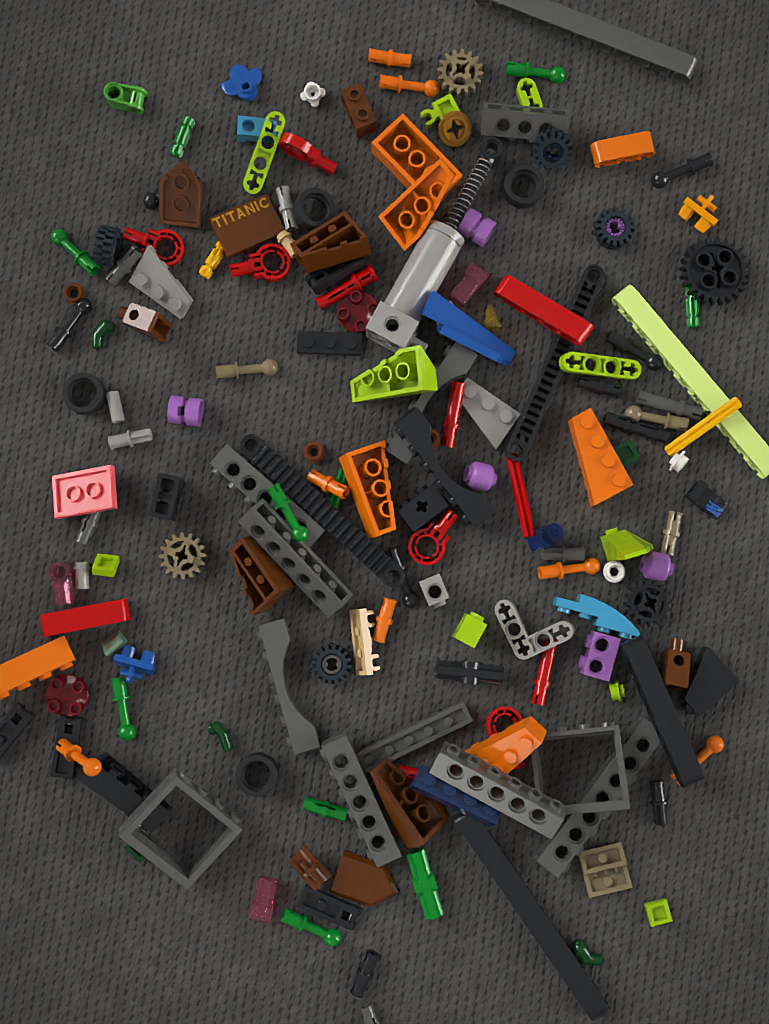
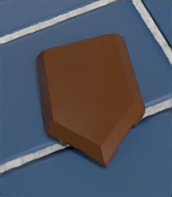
(180, 197)
(362, 880)

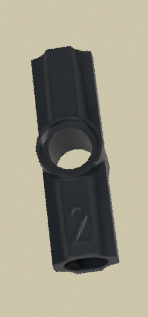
(470, 672)

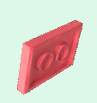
(84, 492)

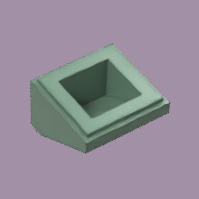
(113, 643)

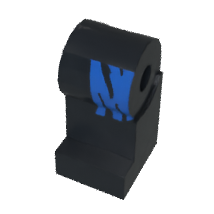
(706, 500)

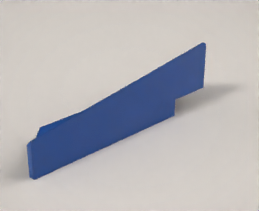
(466, 331)

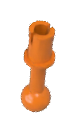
(430, 88)
(590, 566)
(713, 745)
(73, 753)

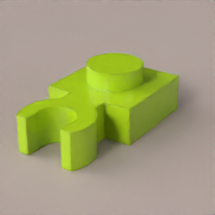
(440, 108)

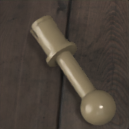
(268, 367)
(668, 421)

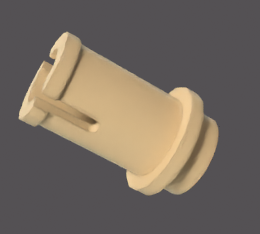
(285, 239)

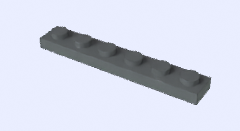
(414, 736)

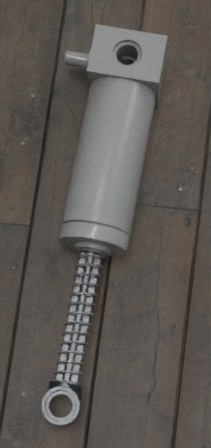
(427, 265)

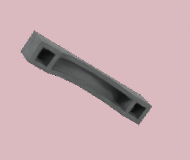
(455, 366)
(301, 730)

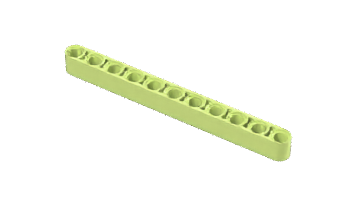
(693, 377)

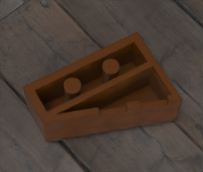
(331, 244)
(261, 575)

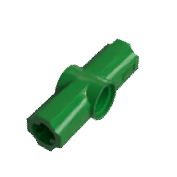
(425, 883)

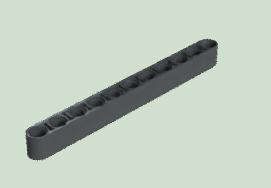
(599, 35)

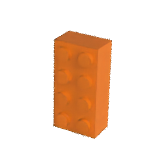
(409, 153)

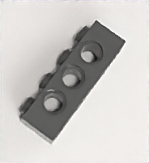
(515, 115)

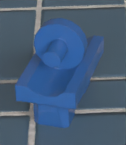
(126, 660)

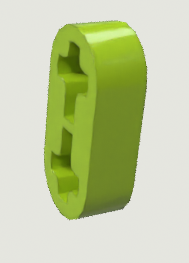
(533, 96)

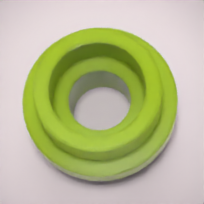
(617, 691)

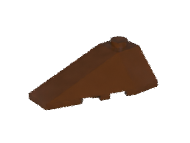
(410, 812)

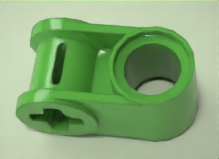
(130, 97)

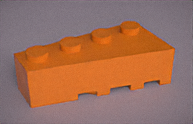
(597, 459)
(510, 746)

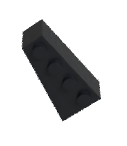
(124, 791)

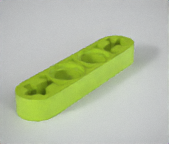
(260, 151)
(600, 366)

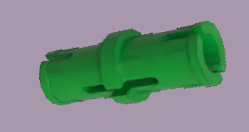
(325, 809)

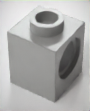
(427, 583)

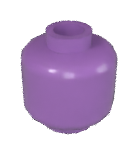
(479, 476)
(656, 566)

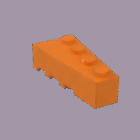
(370, 487)
(35, 664)

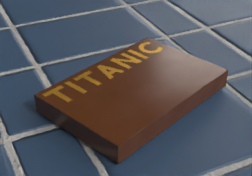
(246, 226)

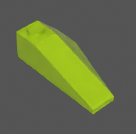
(400, 375)
(623, 545)

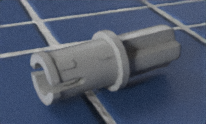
(130, 438)

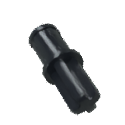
(658, 802)

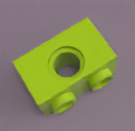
(470, 629)

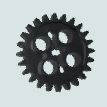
(733, 269)

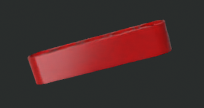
(543, 310)

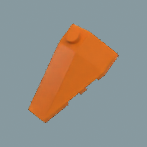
(416, 206)

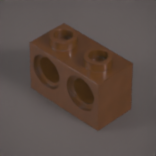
(358, 110)

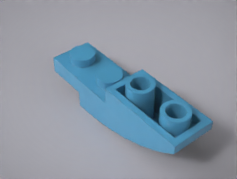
(605, 616)

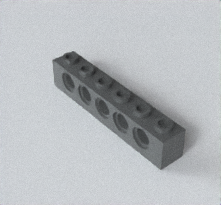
(228, 457)
(295, 558)
(503, 799)
(380, 852)

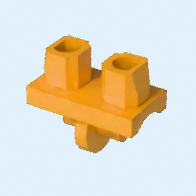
(706, 218)

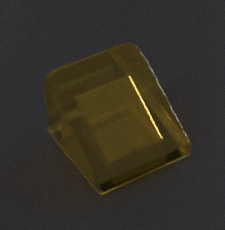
(491, 321)

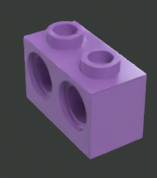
(605, 657)

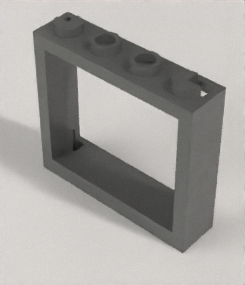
(585, 731)
(155, 854)

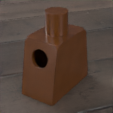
(145, 321)
(675, 675)

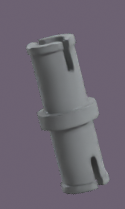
(286, 208)

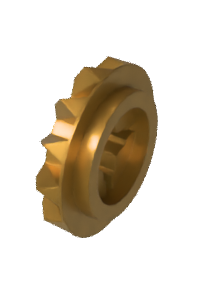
(462, 133)

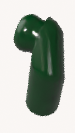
(99, 332)
(223, 735)
(584, 956)

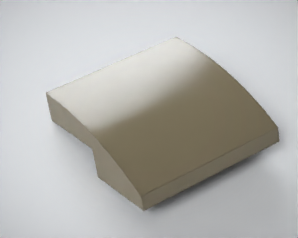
(605, 870)

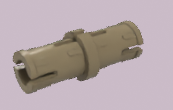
(671, 533)

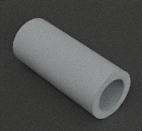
(115, 406)

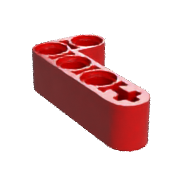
(84, 617)

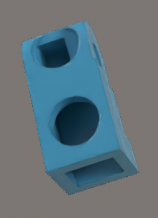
(250, 127)

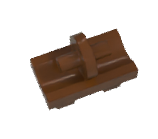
(309, 867)

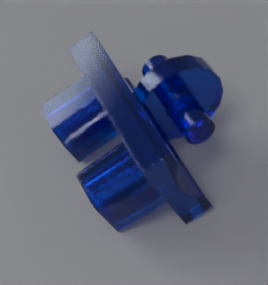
(546, 536)

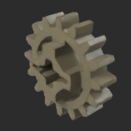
(460, 82)
(186, 546)

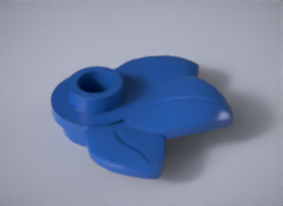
(241, 80)

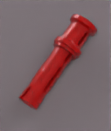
(355, 279)

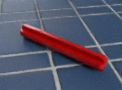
(521, 497)

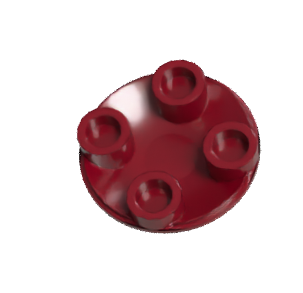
(356, 311)
(67, 695)

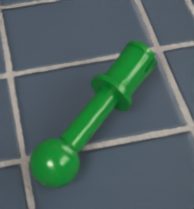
(556, 74)
(60, 238)
(299, 532)
(126, 731)
(331, 936)

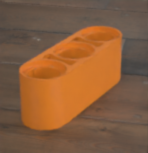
(622, 148)

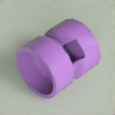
(476, 227)
(192, 414)

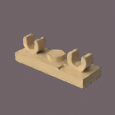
(362, 641)

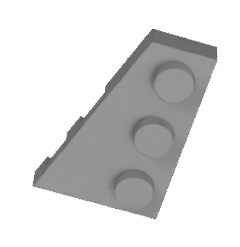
(159, 284)
(488, 412)

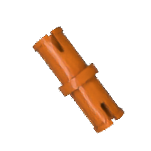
(389, 58)
(328, 484)
(384, 620)

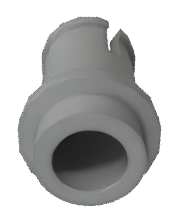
(82, 575)

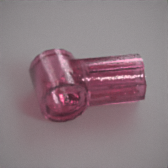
(469, 284)
(63, 586)
(263, 904)

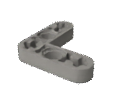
(531, 640)

